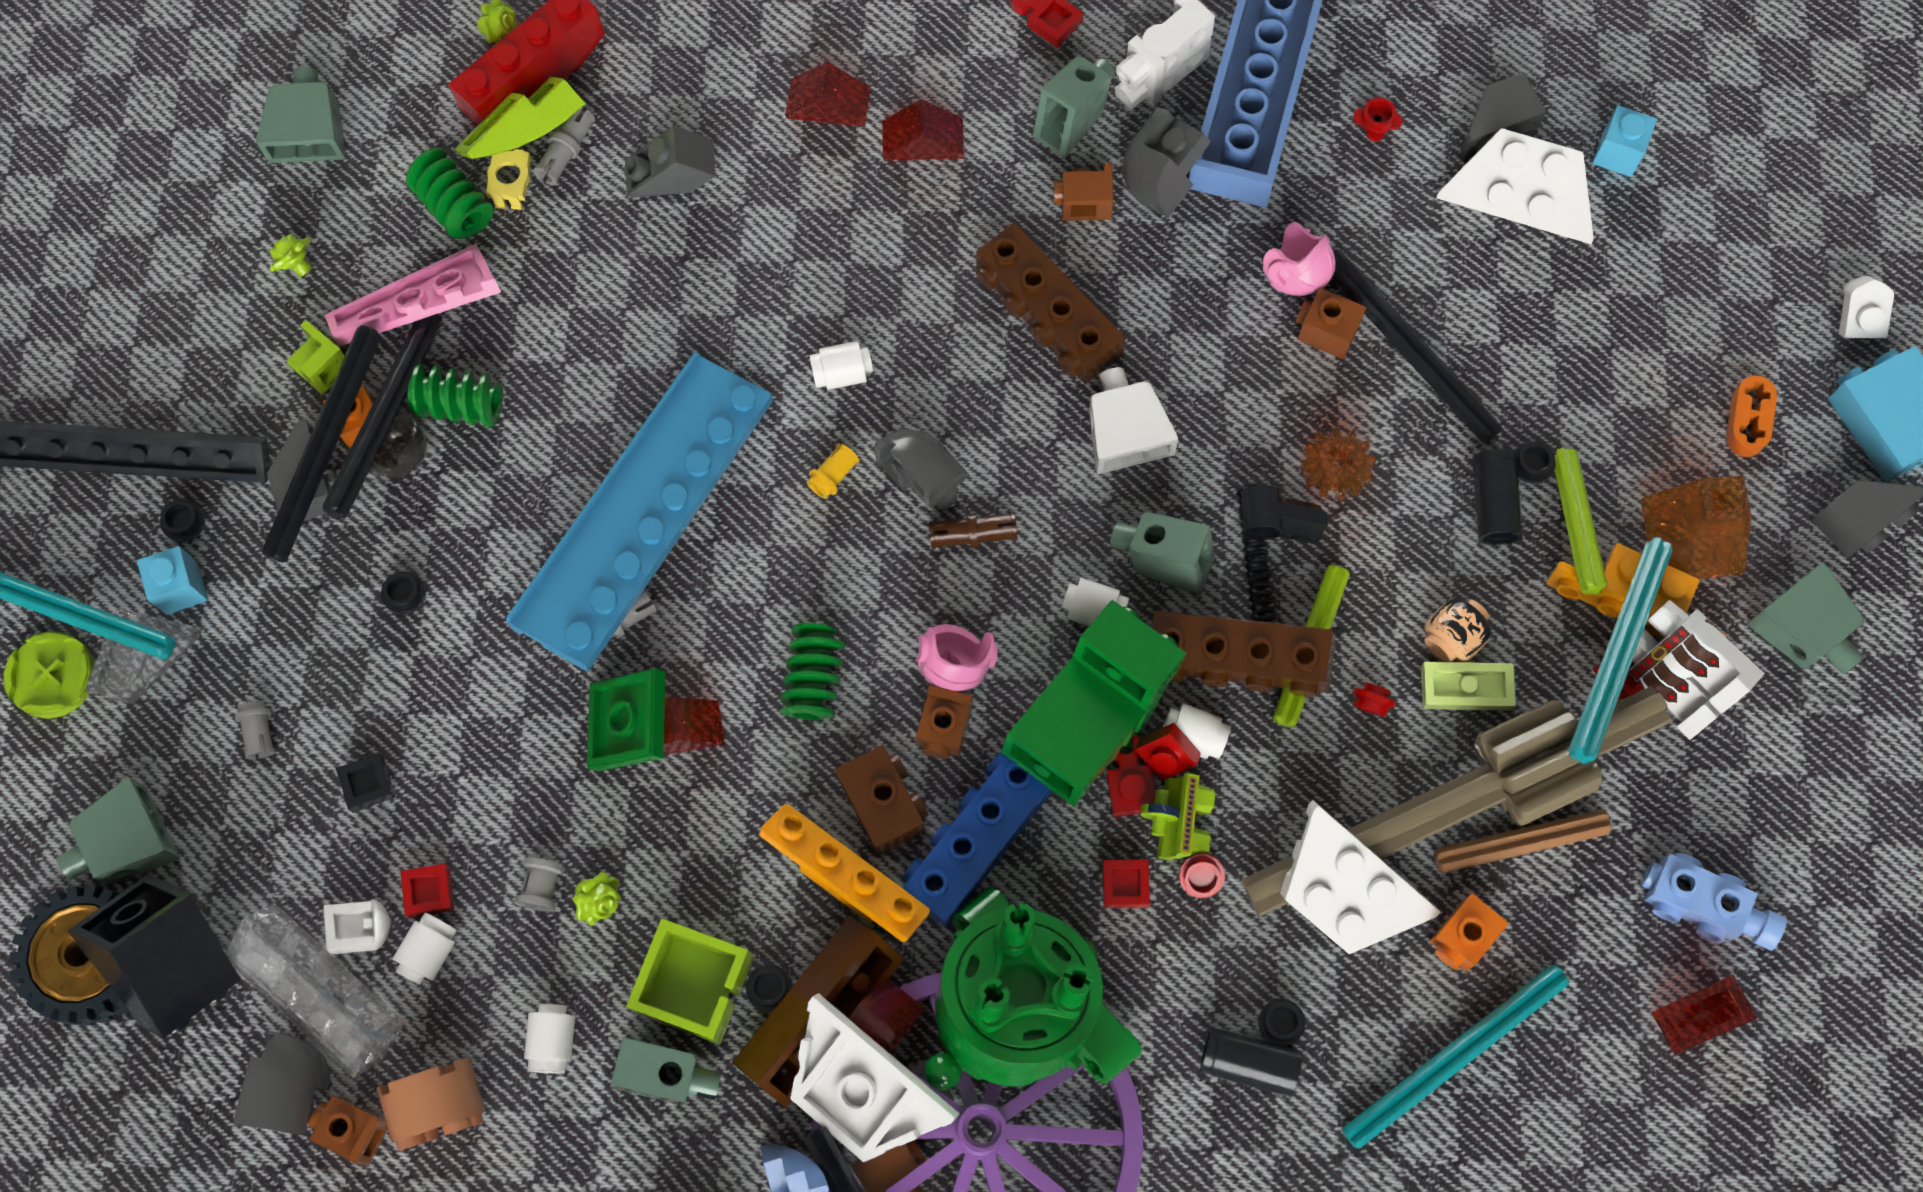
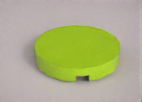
(49, 674)

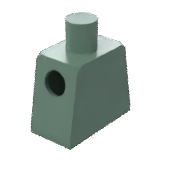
(1072, 103)
(301, 121)
(1168, 550)
(1813, 622)
(119, 836)

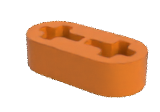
(1761, 417)

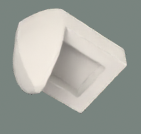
(1866, 309)
(355, 926)

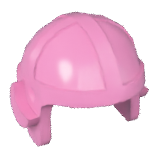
(1301, 263)
(955, 657)

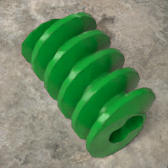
(448, 194)
(454, 398)
(811, 672)

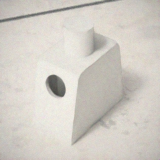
(1128, 424)

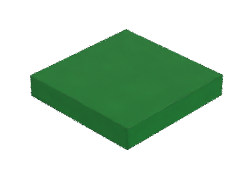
(626, 720)

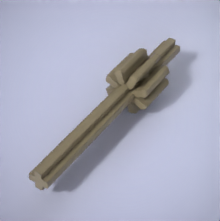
(1522, 771)

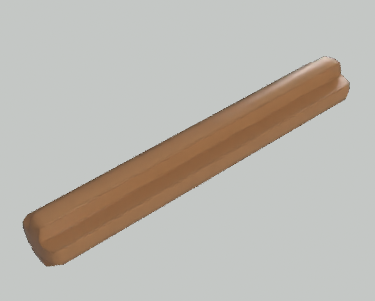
(1522, 841)

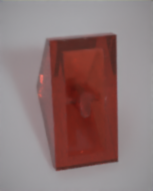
(828, 97)
(922, 133)
(692, 725)
(887, 1014)
(1704, 1014)

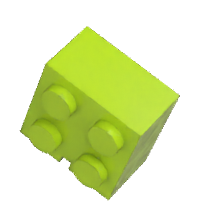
(690, 981)

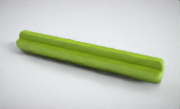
(1579, 522)
(1321, 616)

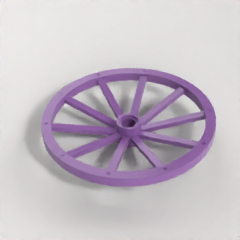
(1129, 1137)

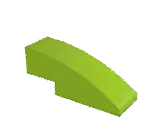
(522, 119)

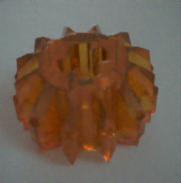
(1344, 449)

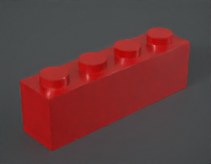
(546, 44)

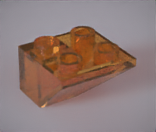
(1704, 524)

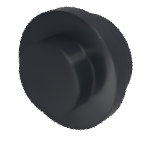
(1534, 462)
(182, 520)
(403, 592)
(767, 987)
(1281, 1022)

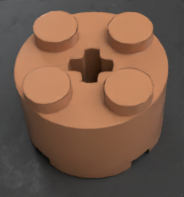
(431, 1100)

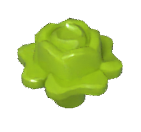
(496, 21)
(290, 254)
(596, 898)

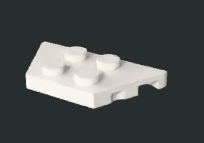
(1526, 184)
(1349, 887)
(860, 1087)

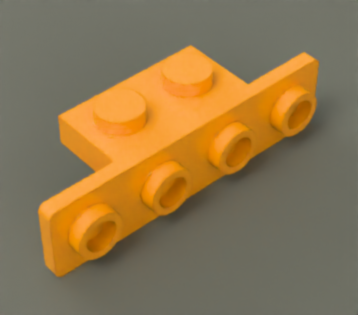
(1619, 572)
(844, 873)

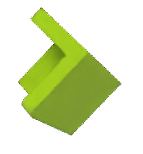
(316, 359)

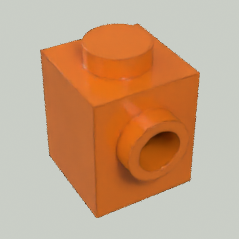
(1467, 933)

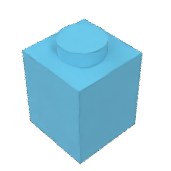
(1624, 141)
(172, 580)

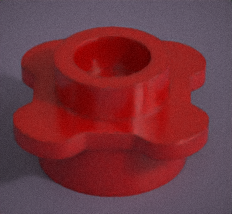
(1382, 109)

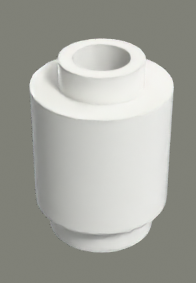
(841, 365)
(1089, 599)
(1201, 728)
(424, 949)
(549, 1039)

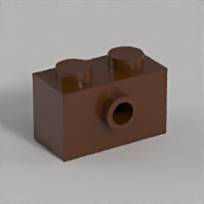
(881, 799)

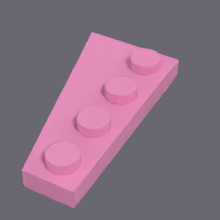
(424, 293)

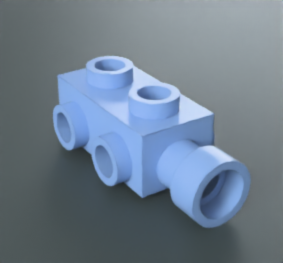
(1703, 902)

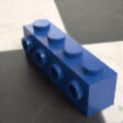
(976, 839)

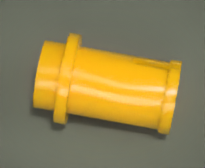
(832, 471)

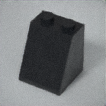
(157, 954)

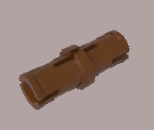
(973, 530)

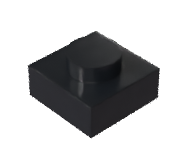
(365, 782)

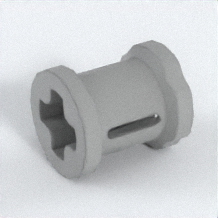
(539, 884)

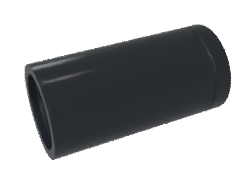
(1497, 497)
(1251, 1061)

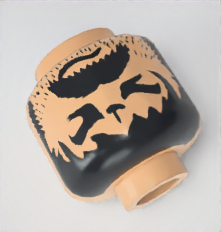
(1457, 630)

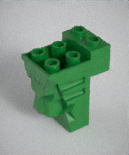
(1094, 703)

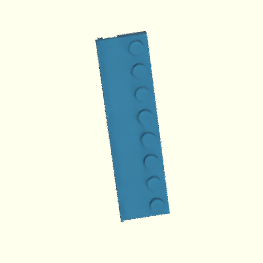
(639, 512)

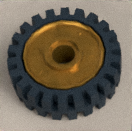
(50, 963)

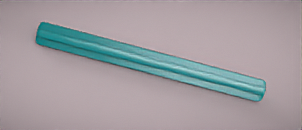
(86, 617)
(1620, 651)
(1455, 1056)

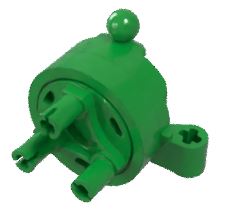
(1022, 1001)

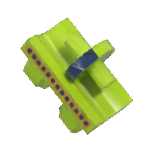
(1175, 817)

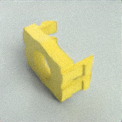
(515, 191)

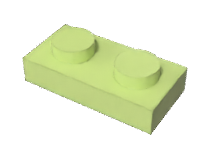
(1468, 686)

